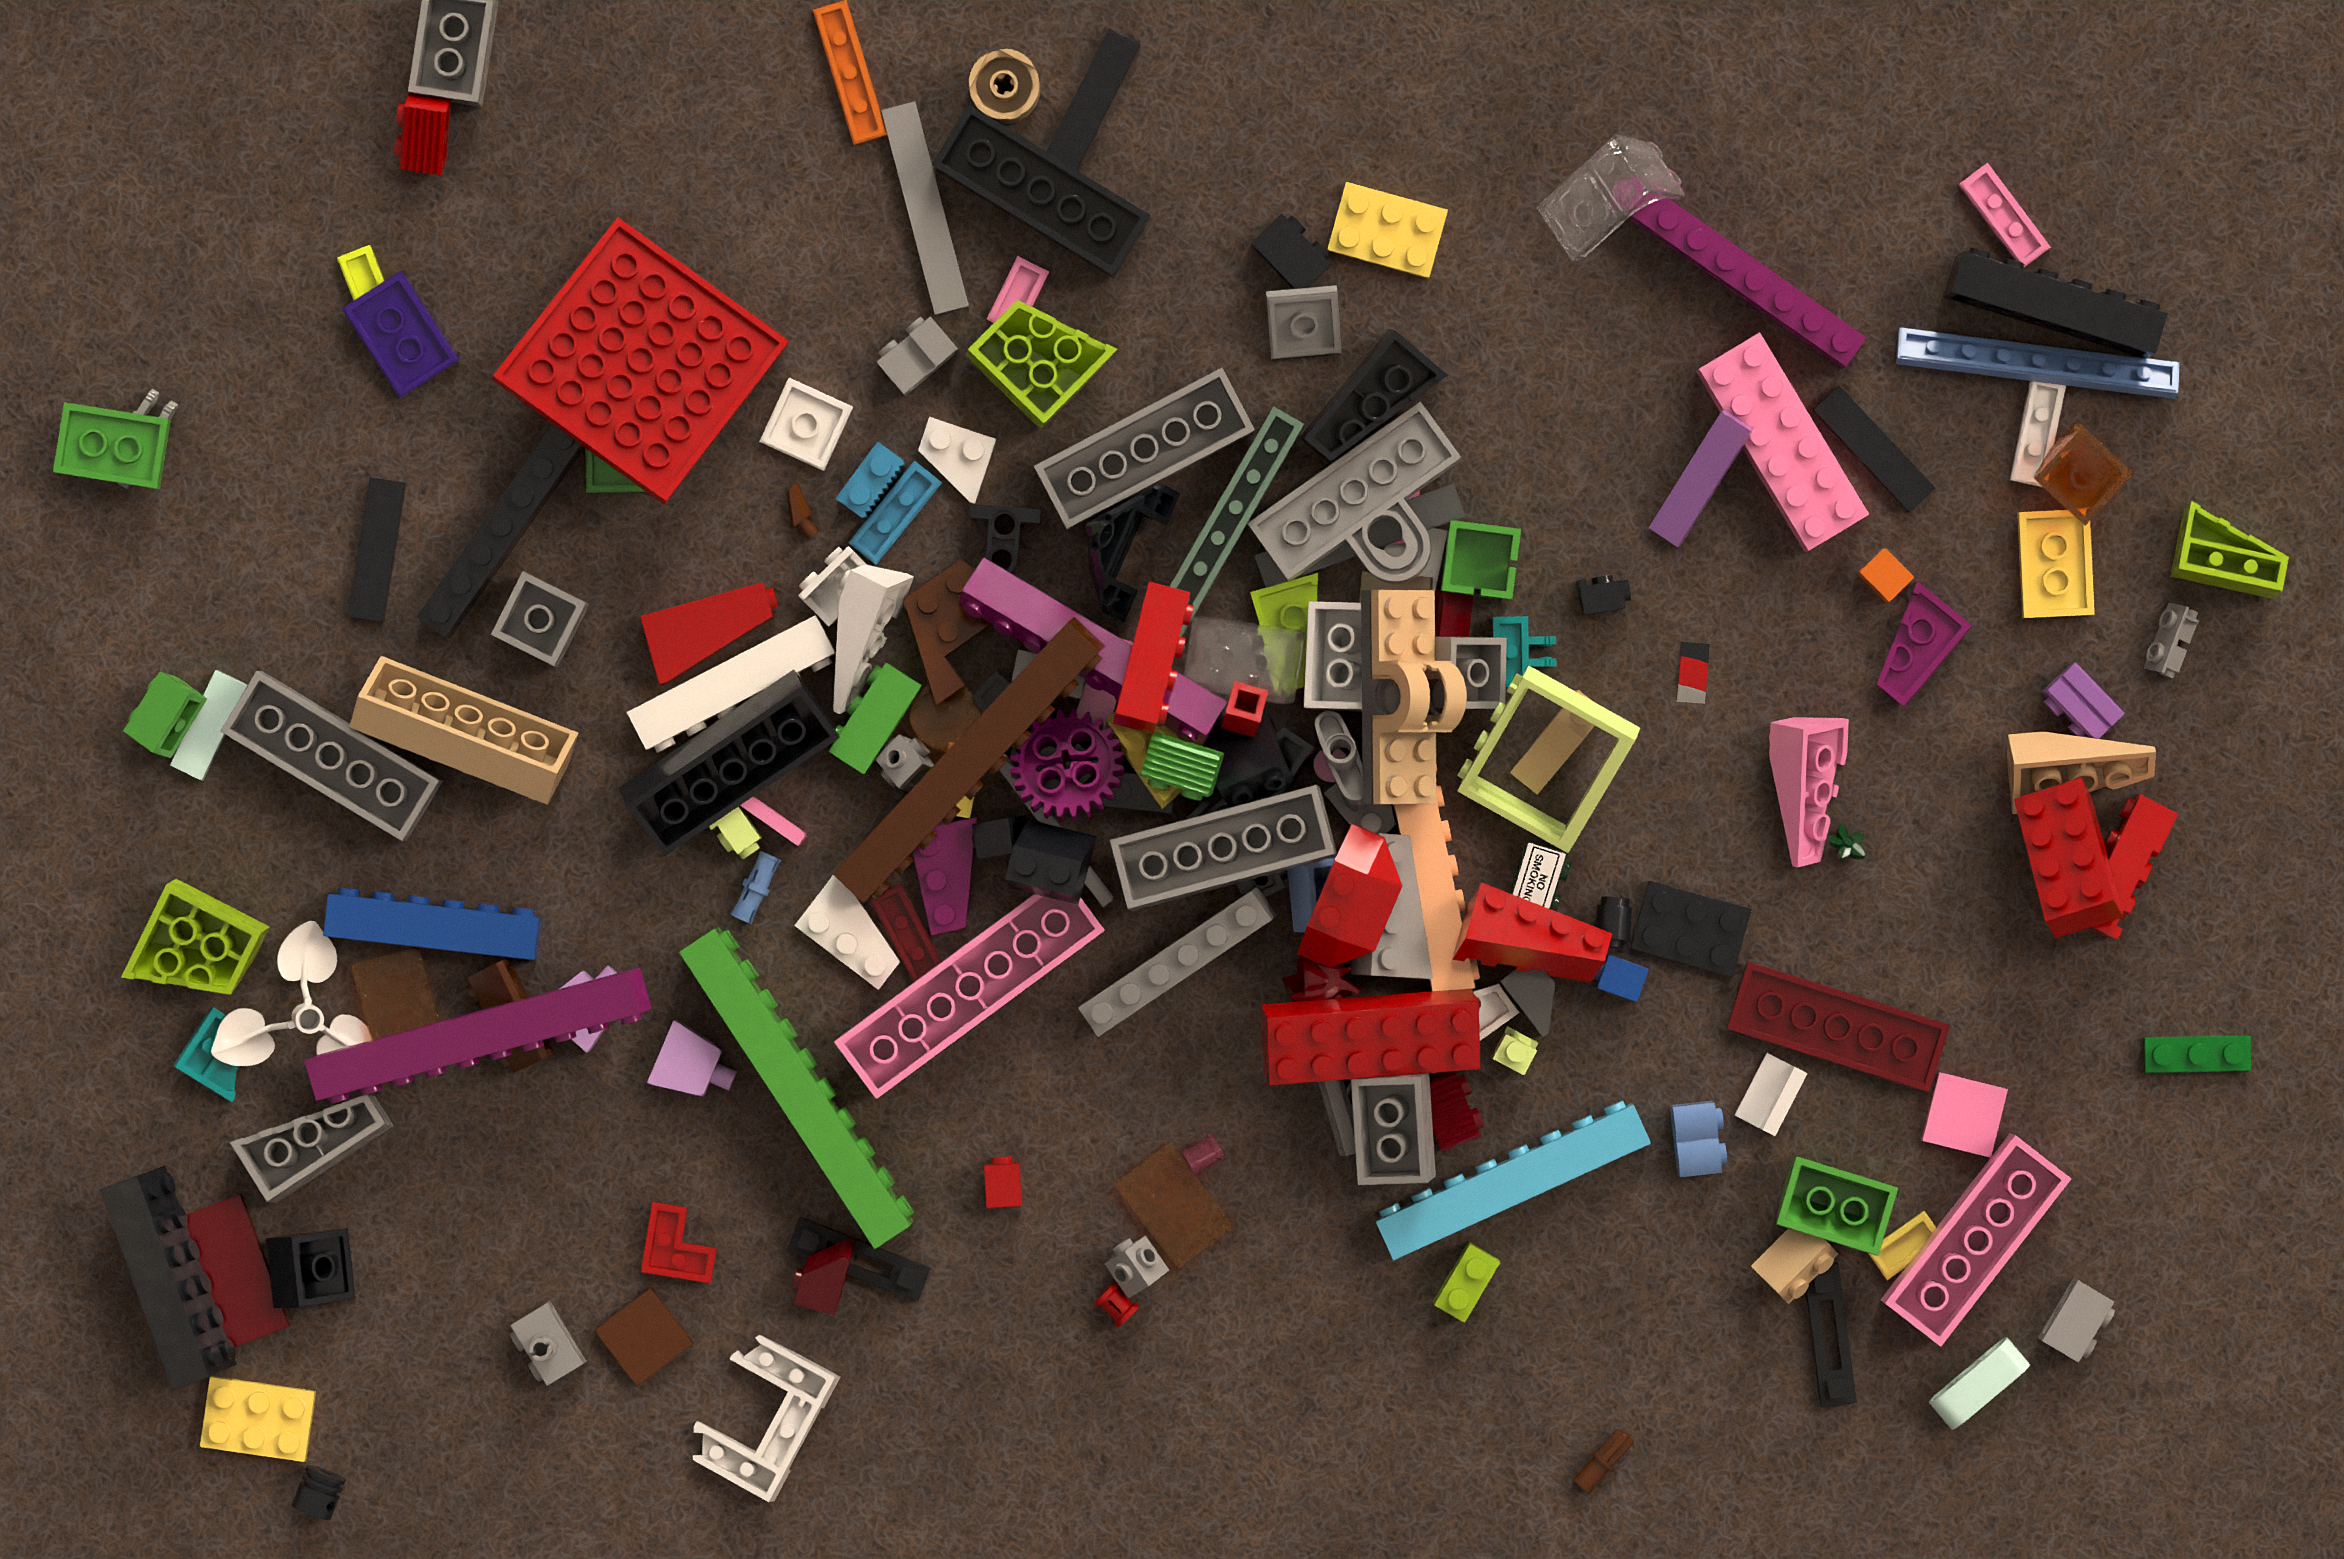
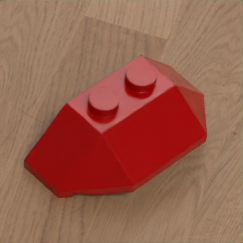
(1353, 901)

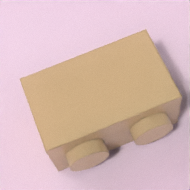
(1794, 1263)

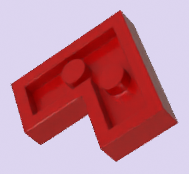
(668, 1254)

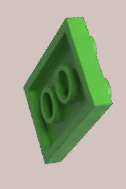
(111, 445)

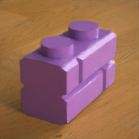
(2081, 703)

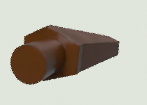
(800, 511)

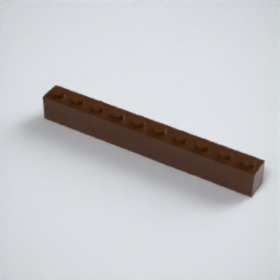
(969, 759)

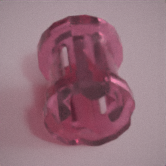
(1204, 1154)

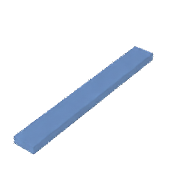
(2037, 363)

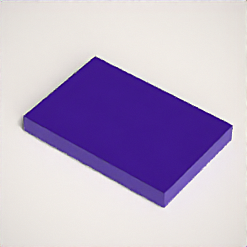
(400, 334)

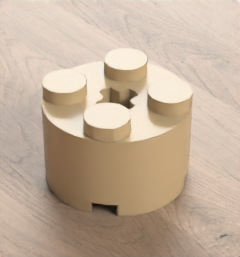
(998, 67)

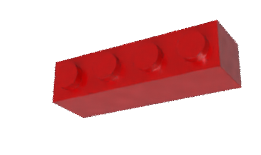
(1151, 658)

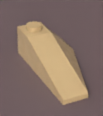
(2051, 759)

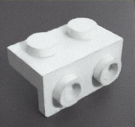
(823, 590)

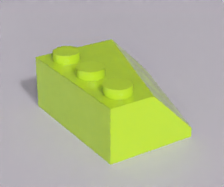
(1037, 360)
(195, 942)

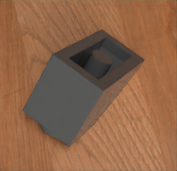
(1533, 994)

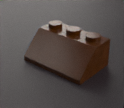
(499, 986)

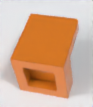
(1885, 575)

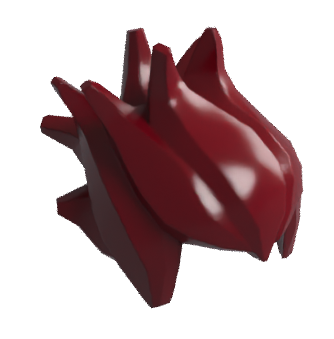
(1319, 982)

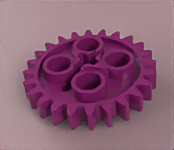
(1070, 794)

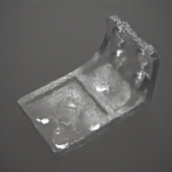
(1606, 193)

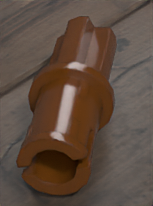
(1603, 1460)

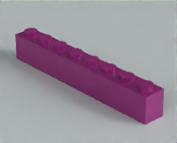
(1750, 280)
(1036, 618)

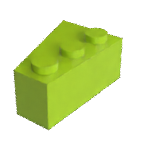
(2224, 557)

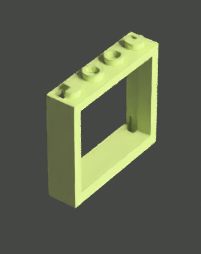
(1518, 811)

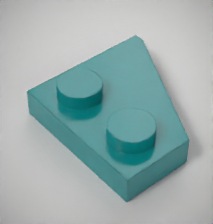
(201, 1064)

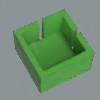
(1479, 560)

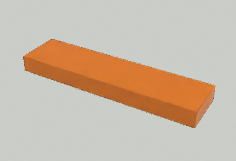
(850, 72)

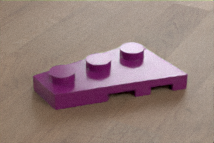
(1921, 644)
(945, 875)

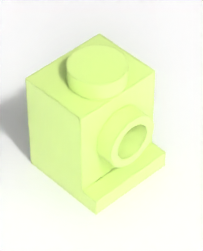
(738, 833)
(1515, 1050)

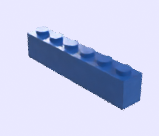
(432, 926)

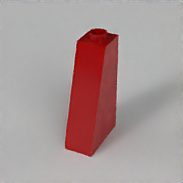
(699, 629)

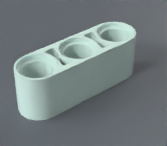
(1979, 1383)

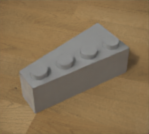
(1404, 941)
(309, 1145)

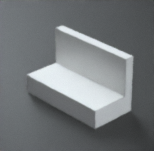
(1770, 1094)

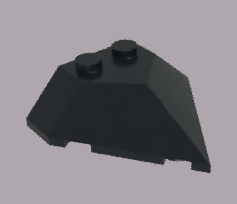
(1110, 541)

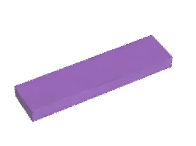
(1700, 478)

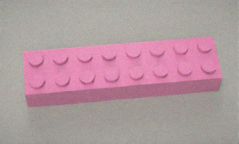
(965, 989)

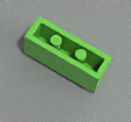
(874, 717)

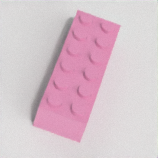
(1784, 443)
(1975, 1239)

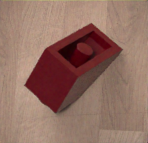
(823, 1277)

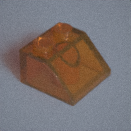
(2081, 473)

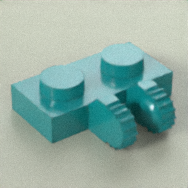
(1518, 643)

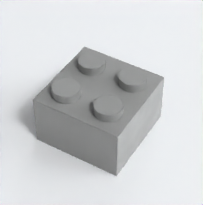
(540, 619)
(1481, 665)

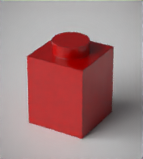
(1244, 709)
(1003, 1182)

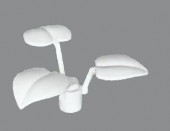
(302, 956)

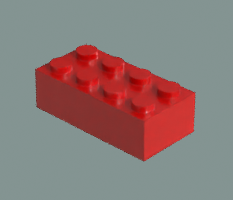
(2068, 858)

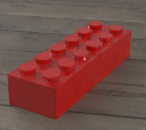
(1370, 1036)

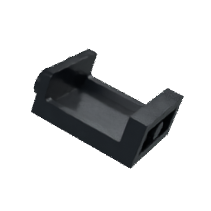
(1249, 763)

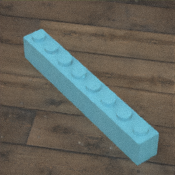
(1513, 1180)

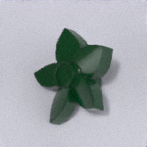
(1847, 844)

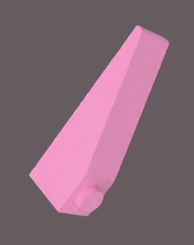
(1803, 769)

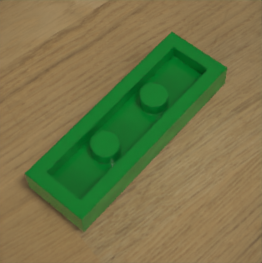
(2197, 1053)

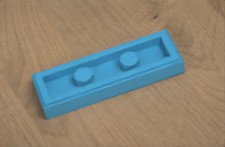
(895, 512)

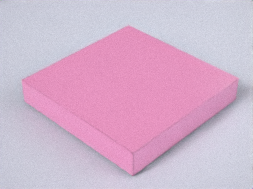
(1964, 1114)

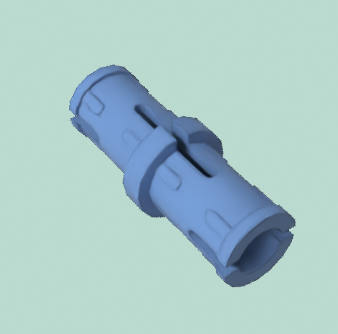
(755, 887)

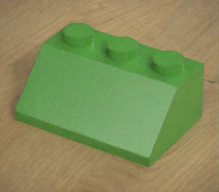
(1835, 1205)

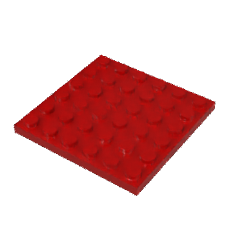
(640, 360)

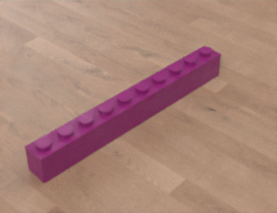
(477, 1035)

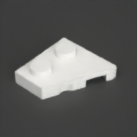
(957, 455)

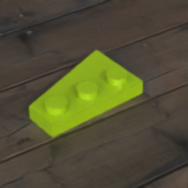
(1287, 608)

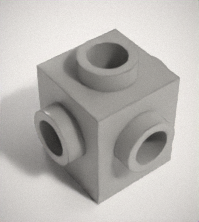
(904, 762)
(1136, 1265)

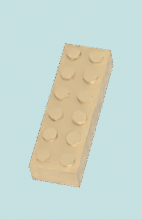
(463, 730)

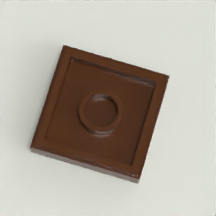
(644, 1336)

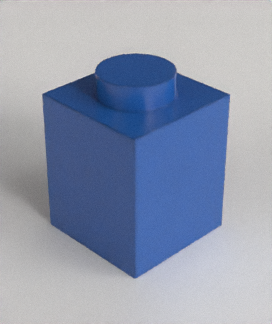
(1621, 978)

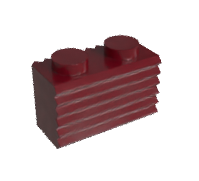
(1451, 1115)

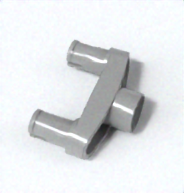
(1347, 771)

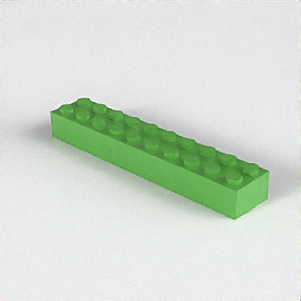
(797, 1087)

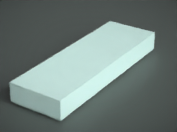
(204, 736)

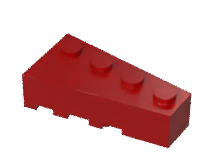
(2129, 850)
(1529, 936)

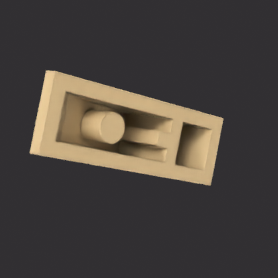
(1551, 749)

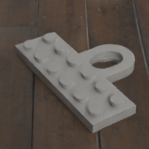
(1354, 494)

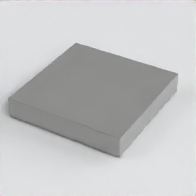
(1303, 322)

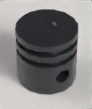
(318, 1492)

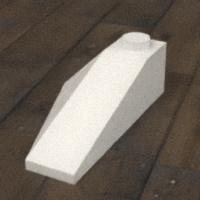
(864, 608)

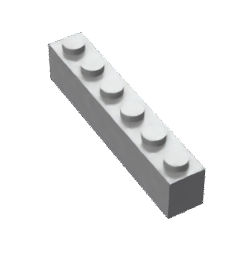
(1177, 961)

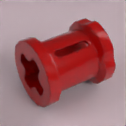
(1116, 1304)

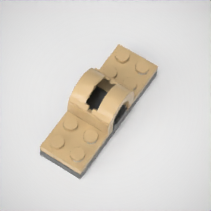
(1397, 696)

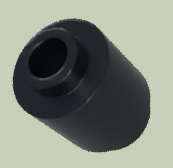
(1615, 917)

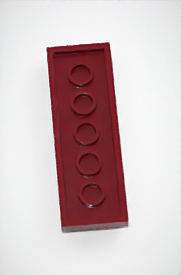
(1838, 1026)

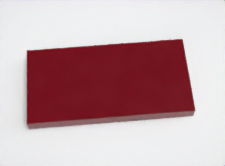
(236, 1270)

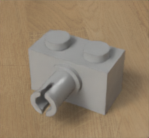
(547, 1344)

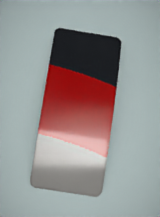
(1693, 672)

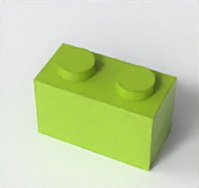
(1466, 1282)

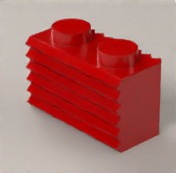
(424, 133)

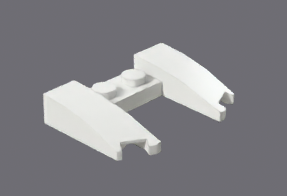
(768, 1467)

